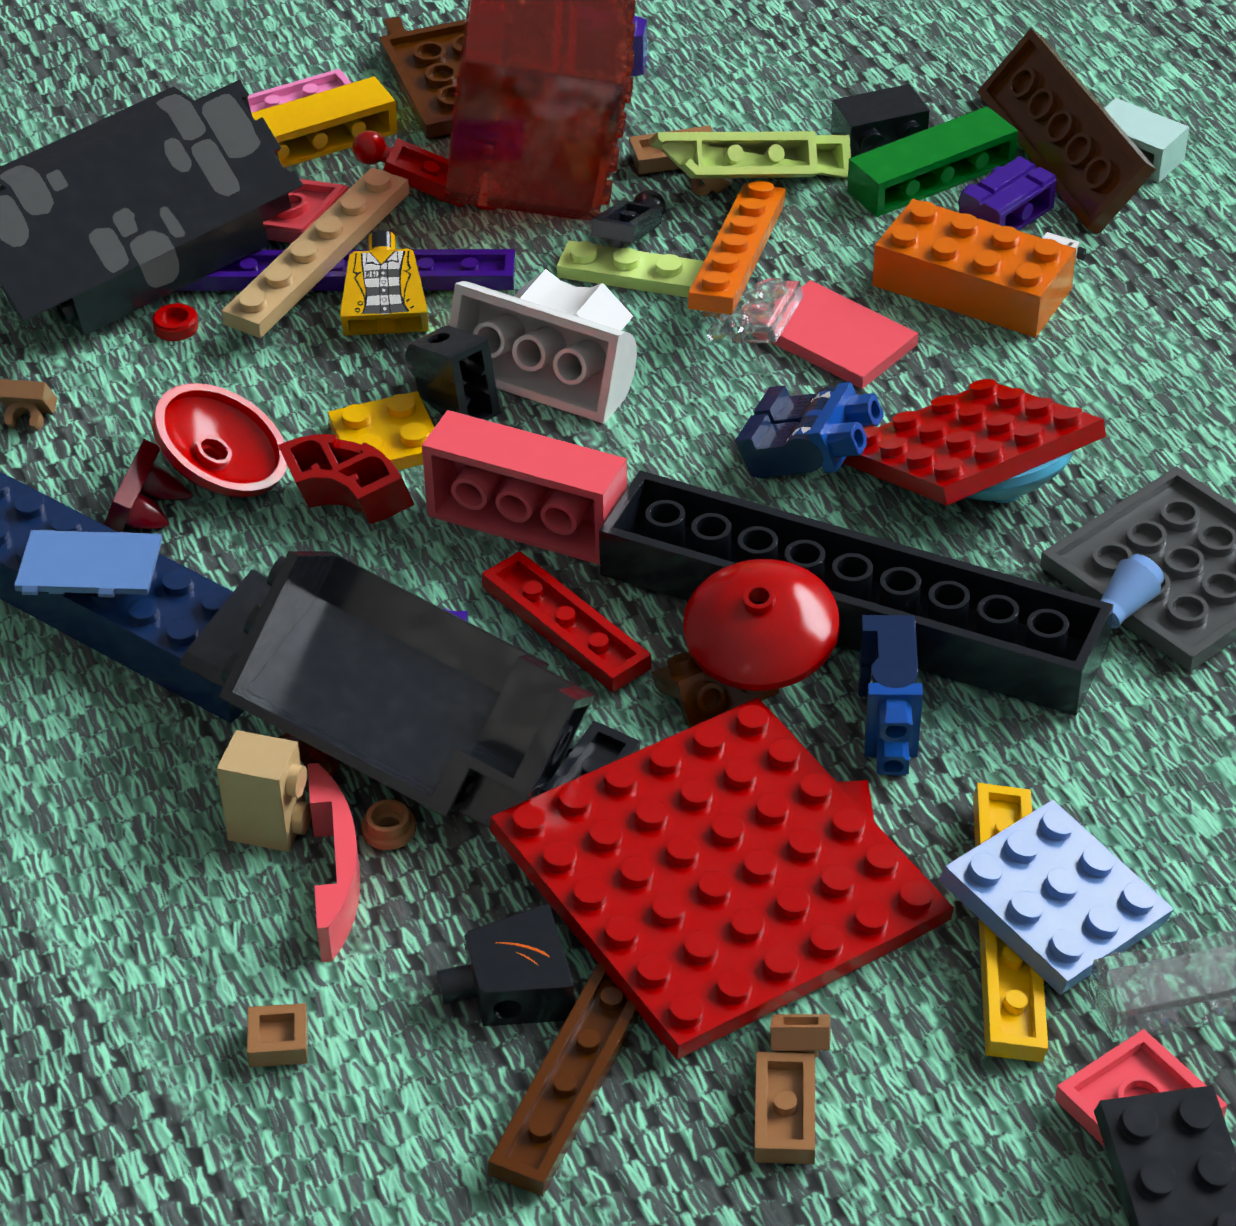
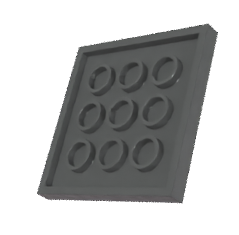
(1192, 541)

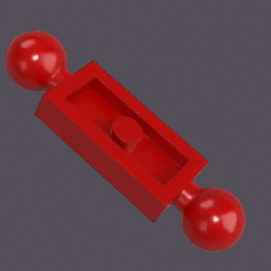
(421, 167)

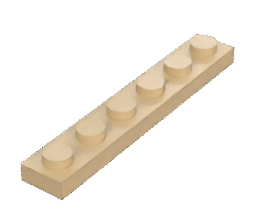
(315, 253)

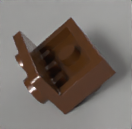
(699, 693)

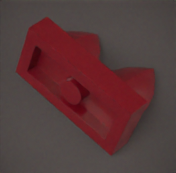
(144, 479)

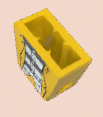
(383, 290)

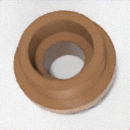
(385, 814)

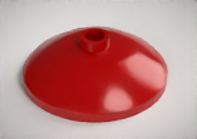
(218, 440)
(766, 642)

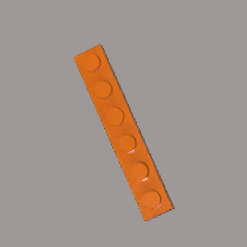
(737, 248)

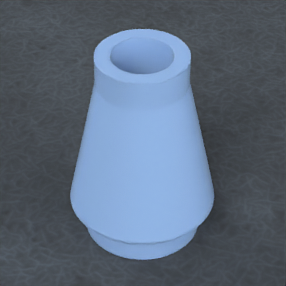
(1132, 586)

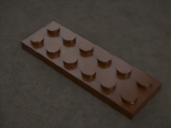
(1066, 131)

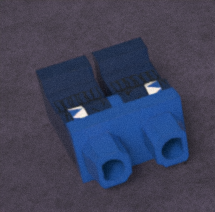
(807, 430)
(893, 697)

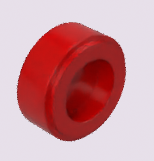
(175, 322)

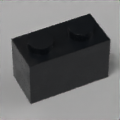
(879, 117)

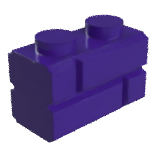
(1011, 194)

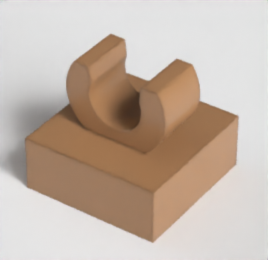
(26, 398)

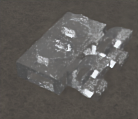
(759, 313)

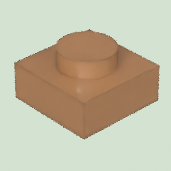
(800, 1033)
(277, 1035)

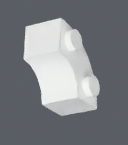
(584, 302)

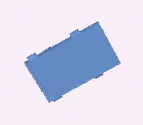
(88, 563)

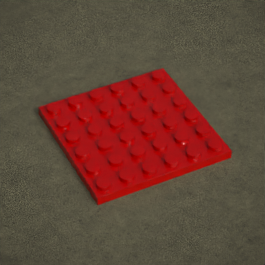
(719, 875)

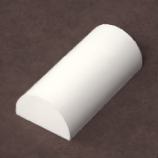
(548, 351)

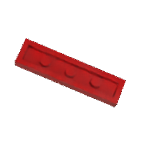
(567, 621)

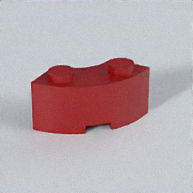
(346, 475)

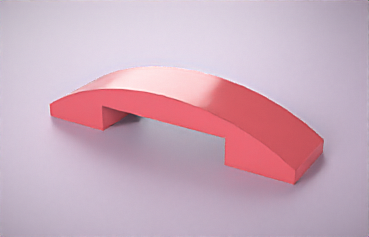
(336, 902)

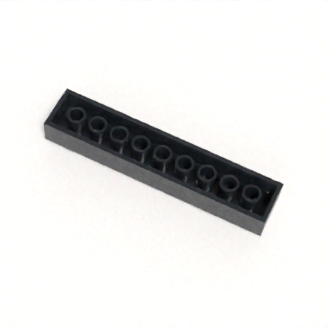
(967, 618)

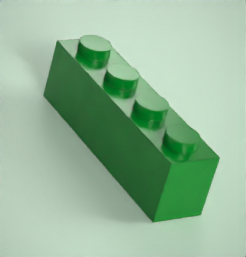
(931, 161)

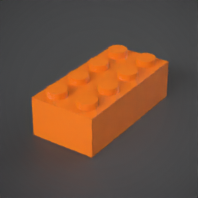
(974, 267)

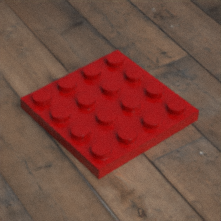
(973, 441)

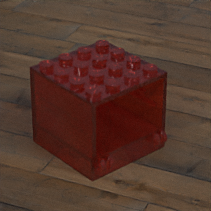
(541, 105)

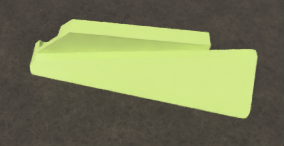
(756, 154)

